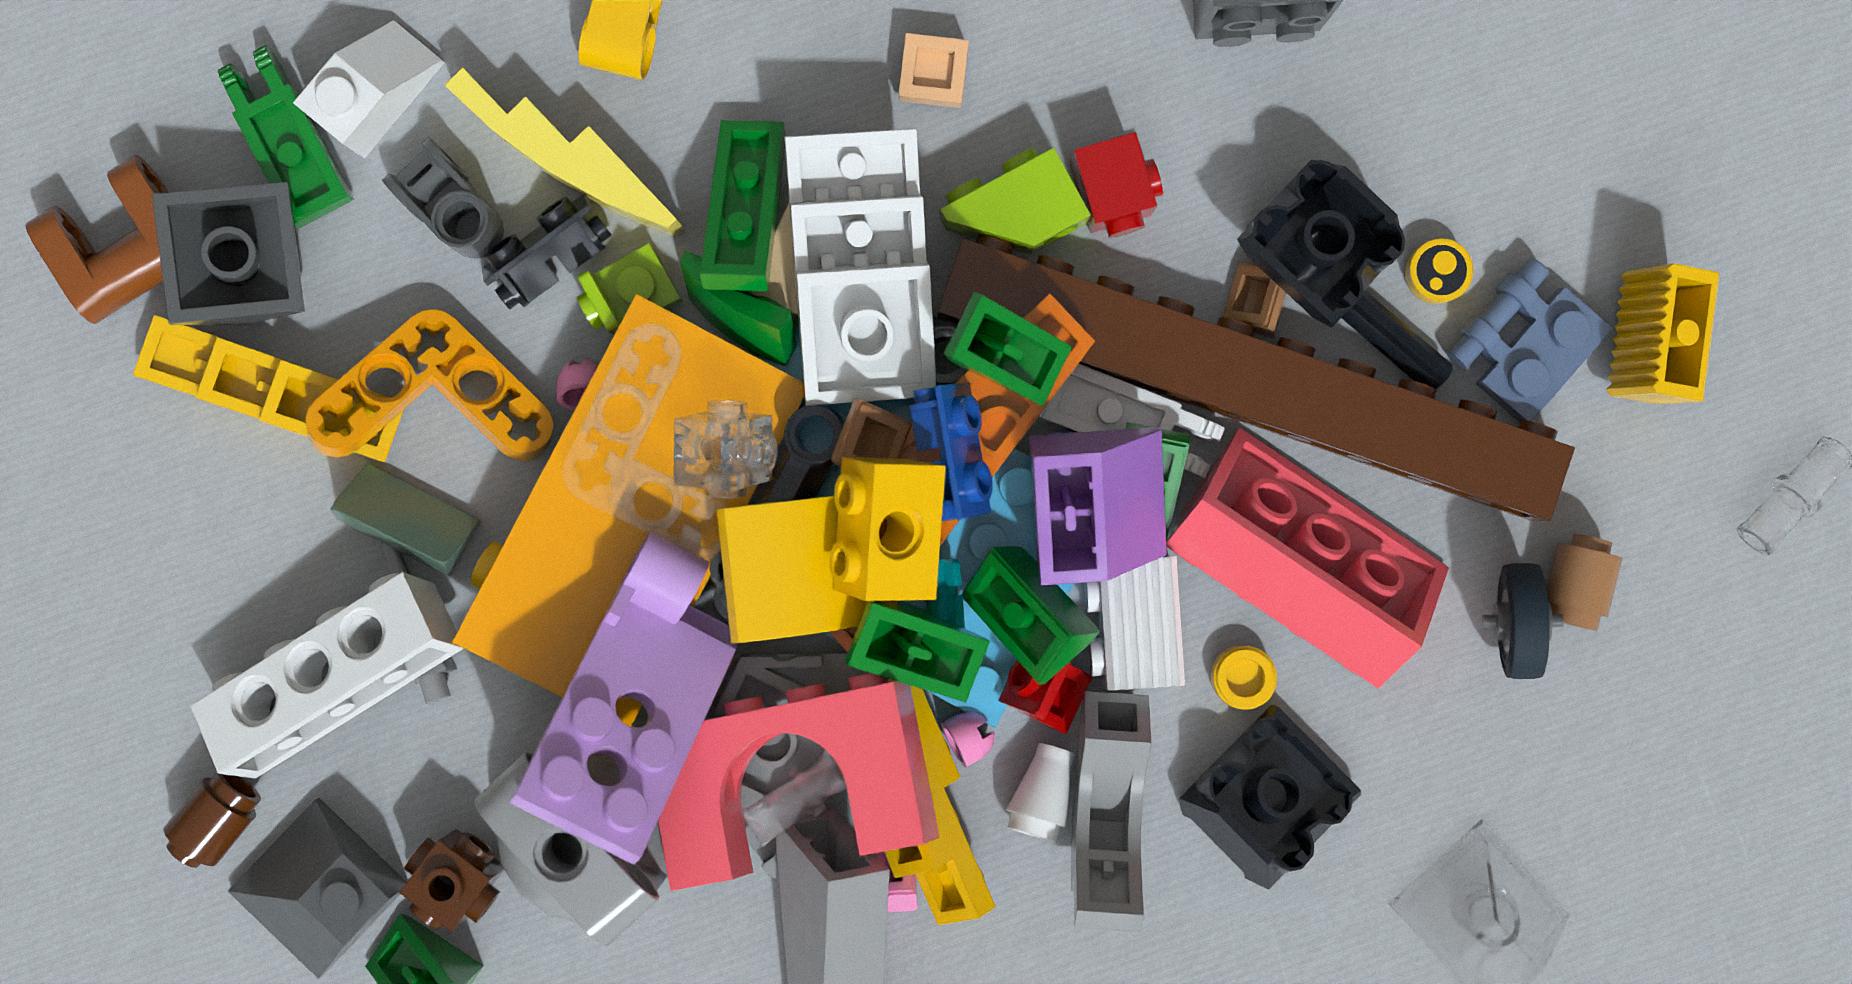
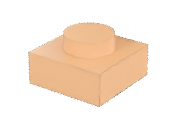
(933, 70)

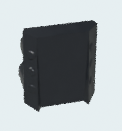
(1324, 239)
(1270, 798)

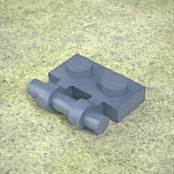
(1542, 354)

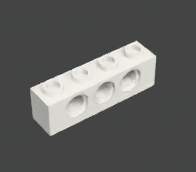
(237, 715)

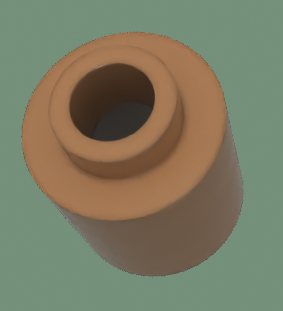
(1583, 581)

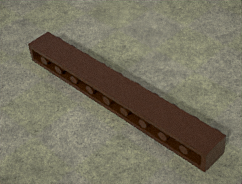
(1278, 384)

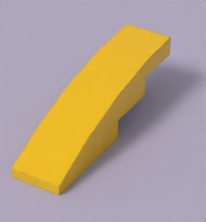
(247, 381)

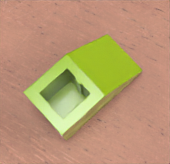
(1025, 206)

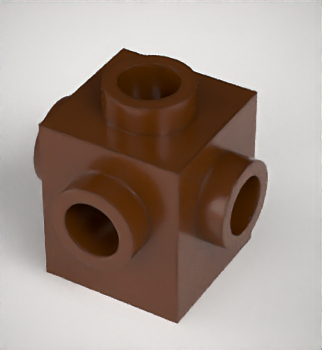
(470, 867)

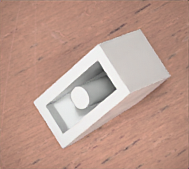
(369, 86)

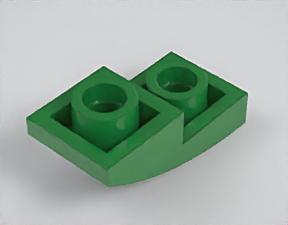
(751, 322)

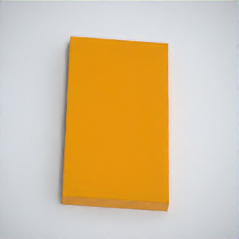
(570, 556)

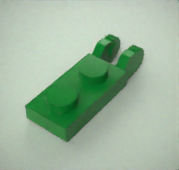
(286, 140)

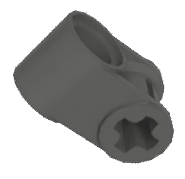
(440, 195)

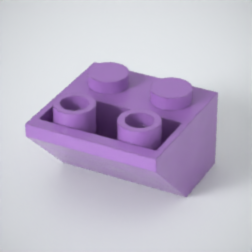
(1097, 503)

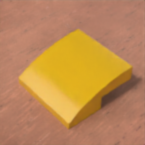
(781, 570)

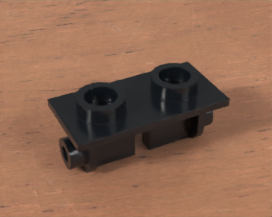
(523, 262)

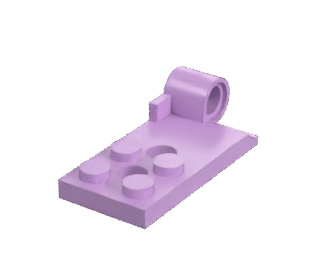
(644, 650)

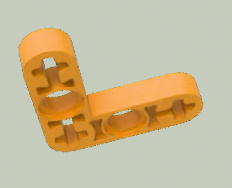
(443, 372)

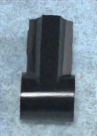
(797, 471)

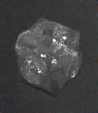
(724, 449)

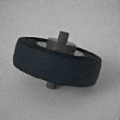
(1522, 621)

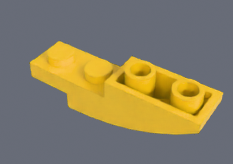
(945, 865)

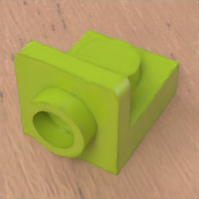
(615, 286)

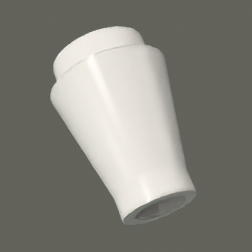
(1043, 794)

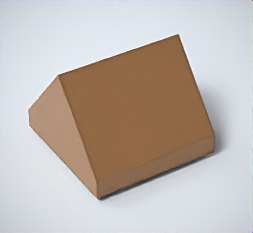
(1255, 299)
(870, 433)

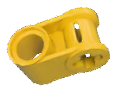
(620, 36)

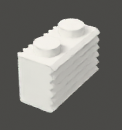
(1138, 628)

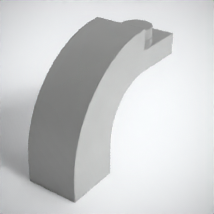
(1108, 811)

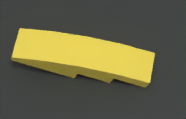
(582, 165)

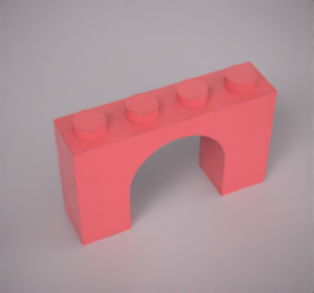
(865, 730)

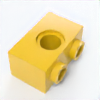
(907, 556)

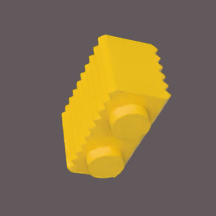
(1664, 334)

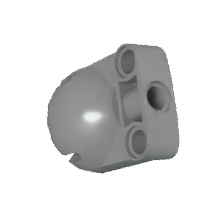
(597, 893)

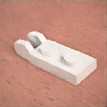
(1103, 403)

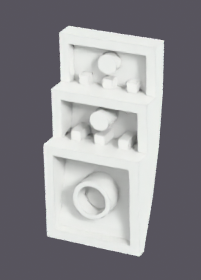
(860, 266)

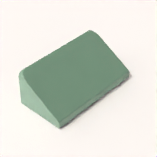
(405, 518)

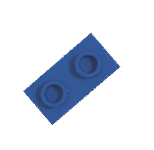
(951, 420)

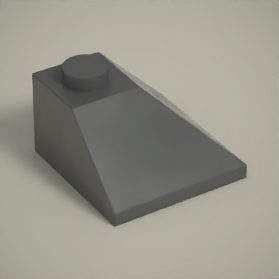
(318, 888)

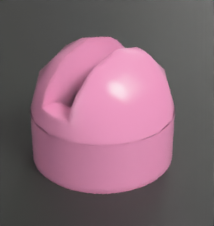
(573, 382)
(966, 739)

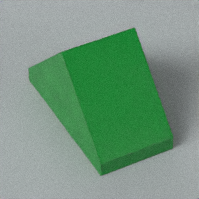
(1007, 349)
(917, 649)
(419, 956)

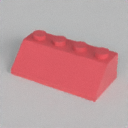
(1310, 559)

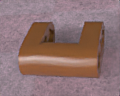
(120, 272)

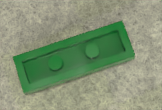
(743, 206)

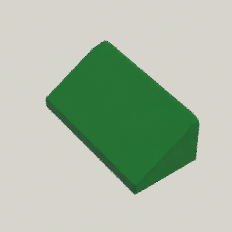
(1029, 618)

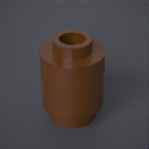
(211, 820)

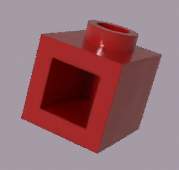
(1116, 184)

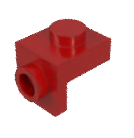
(1048, 703)

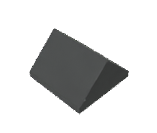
(228, 254)

